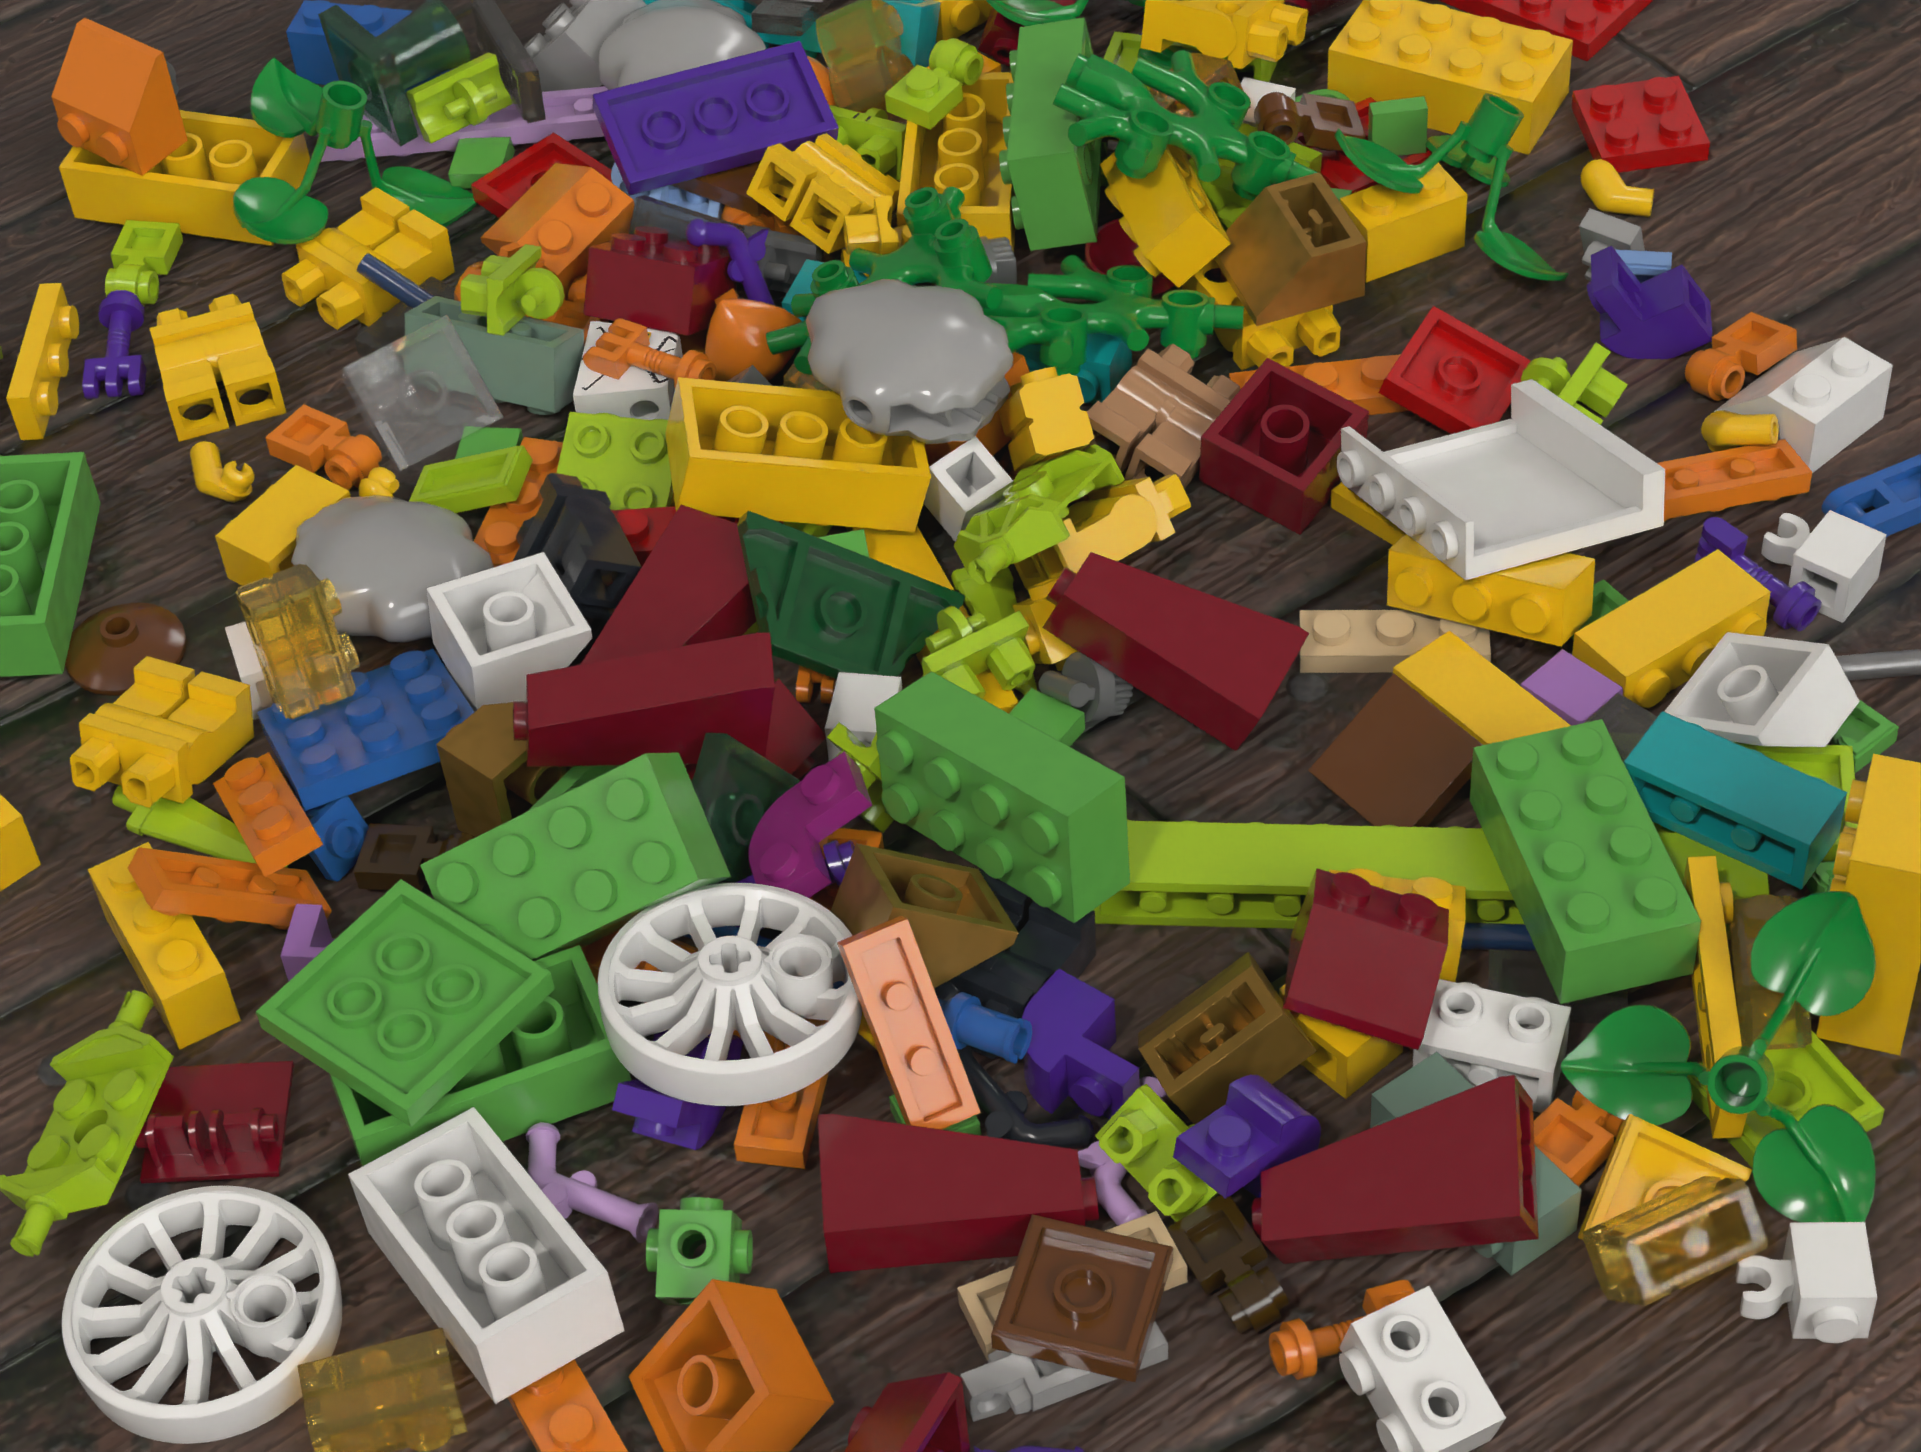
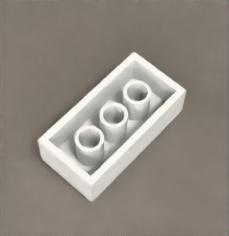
(487, 1254)

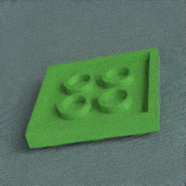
(405, 1002)

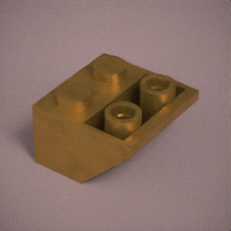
(1294, 251)
(1220, 1035)

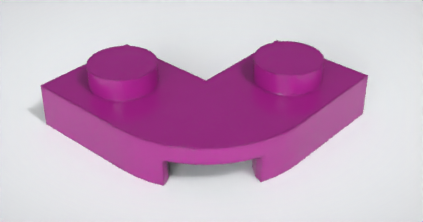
(788, 836)

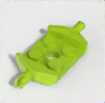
(1033, 511)
(92, 1125)

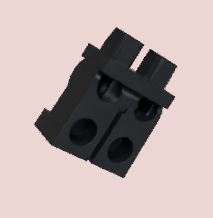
(582, 546)
(1041, 947)

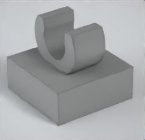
(1602, 231)

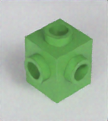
(680, 1233)

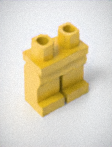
(1225, 27)
(820, 187)
(387, 231)
(1272, 340)
(212, 349)
(1110, 525)
(163, 733)

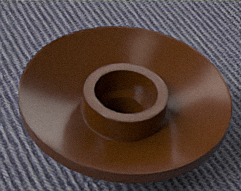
(119, 638)

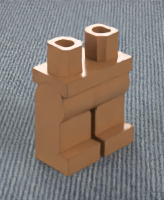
(1160, 414)

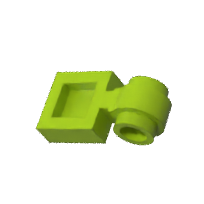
(928, 94)
(140, 255)

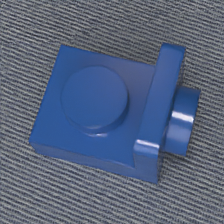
(342, 836)

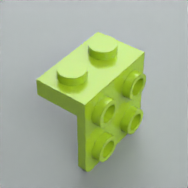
(620, 458)

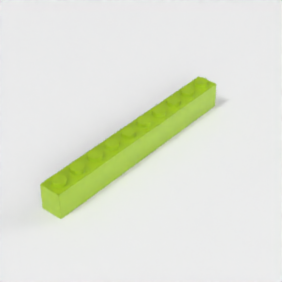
(1263, 871)

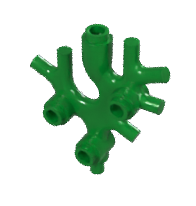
(1123, 108)
(939, 252)
(1121, 309)

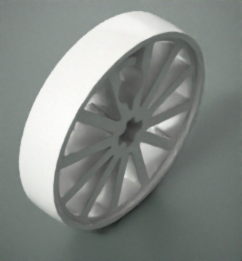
(728, 989)
(202, 1310)

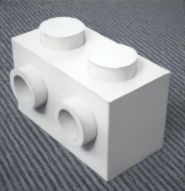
(1497, 1036)
(1419, 1378)

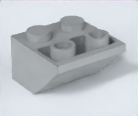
(572, 42)

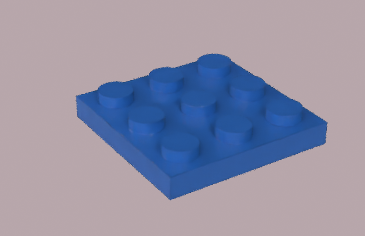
(369, 736)

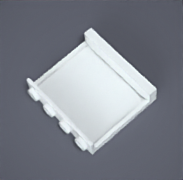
(1511, 486)

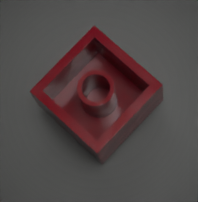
(656, 281)
(1279, 445)

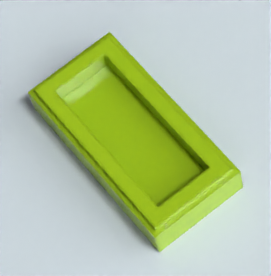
(474, 480)

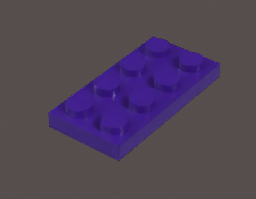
(712, 117)

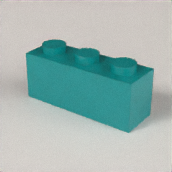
(1735, 799)

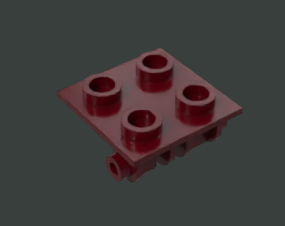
(217, 1122)

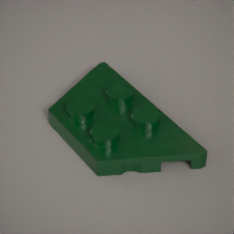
(835, 605)

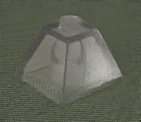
(421, 393)

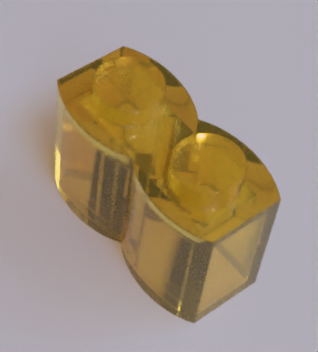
(863, 53)

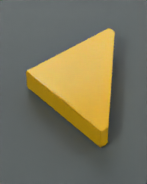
(1649, 1164)

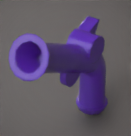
(743, 252)

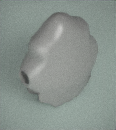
(672, 39)
(910, 359)
(384, 558)

